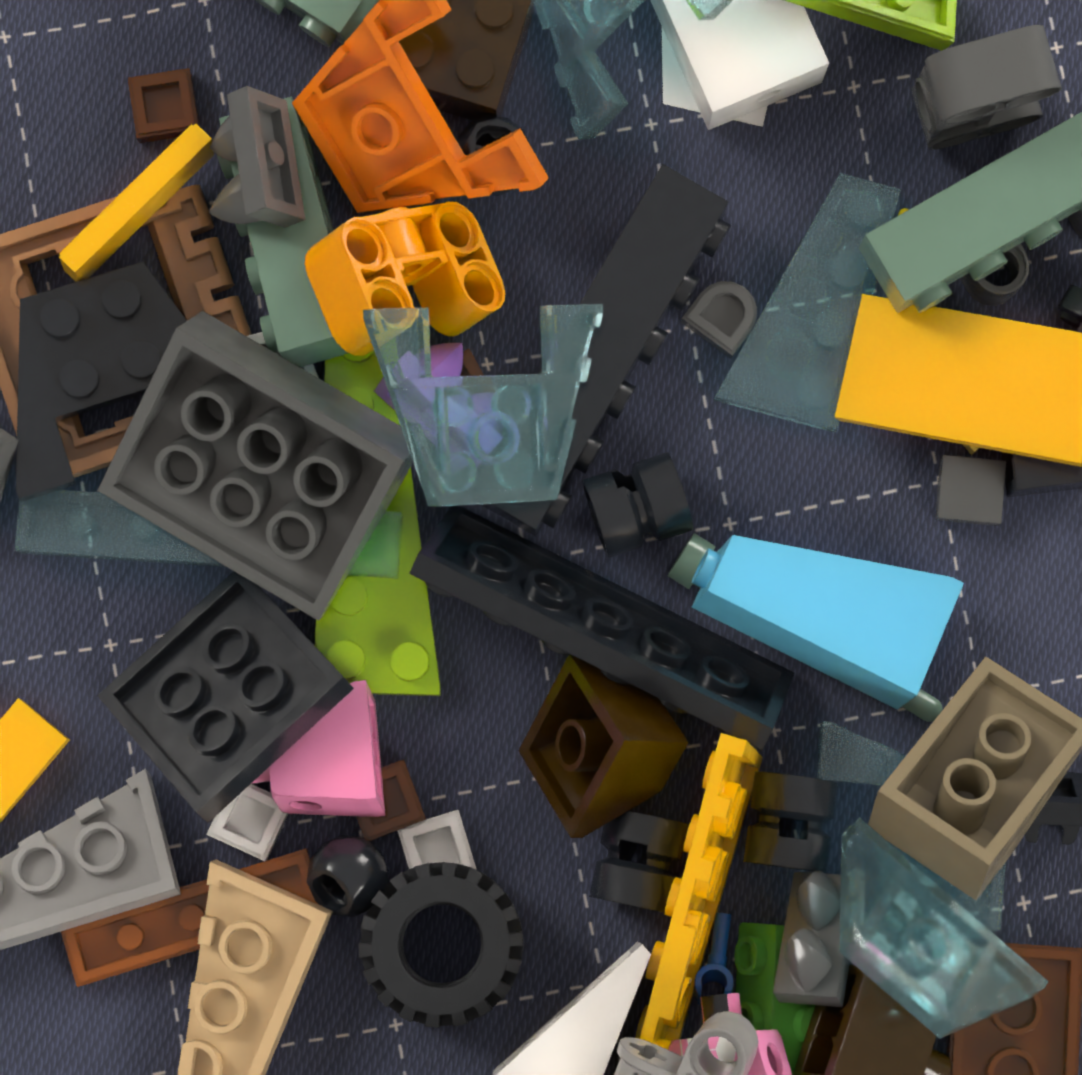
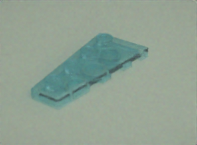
(805, 333)

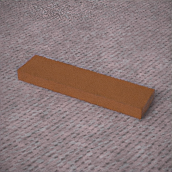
(164, 927)

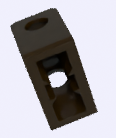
(868, 1036)

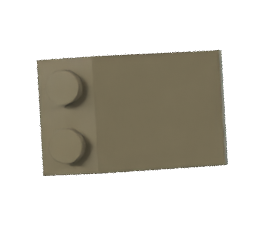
(978, 777)

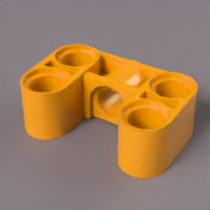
(379, 255)

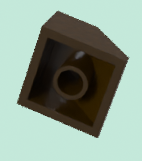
(599, 747)

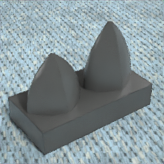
(262, 145)
(809, 957)

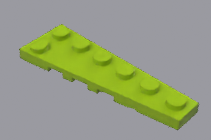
(374, 624)

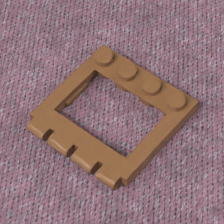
(190, 269)

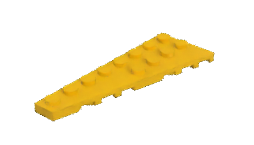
(697, 895)

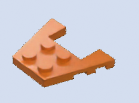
(386, 130)

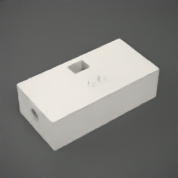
(743, 56)

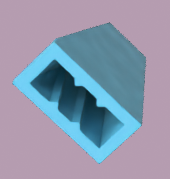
(831, 611)

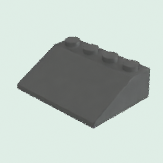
(257, 463)

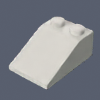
(587, 1028)

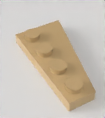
(248, 972)

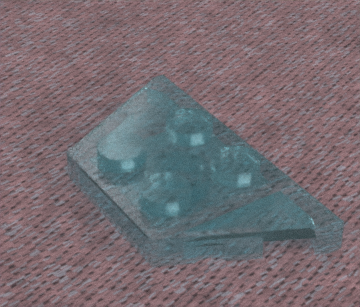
(922, 940)

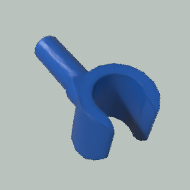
(717, 959)

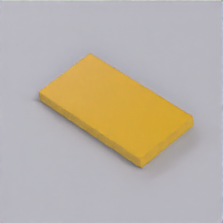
(965, 380)

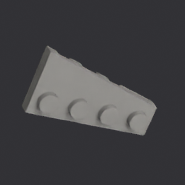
(88, 866)

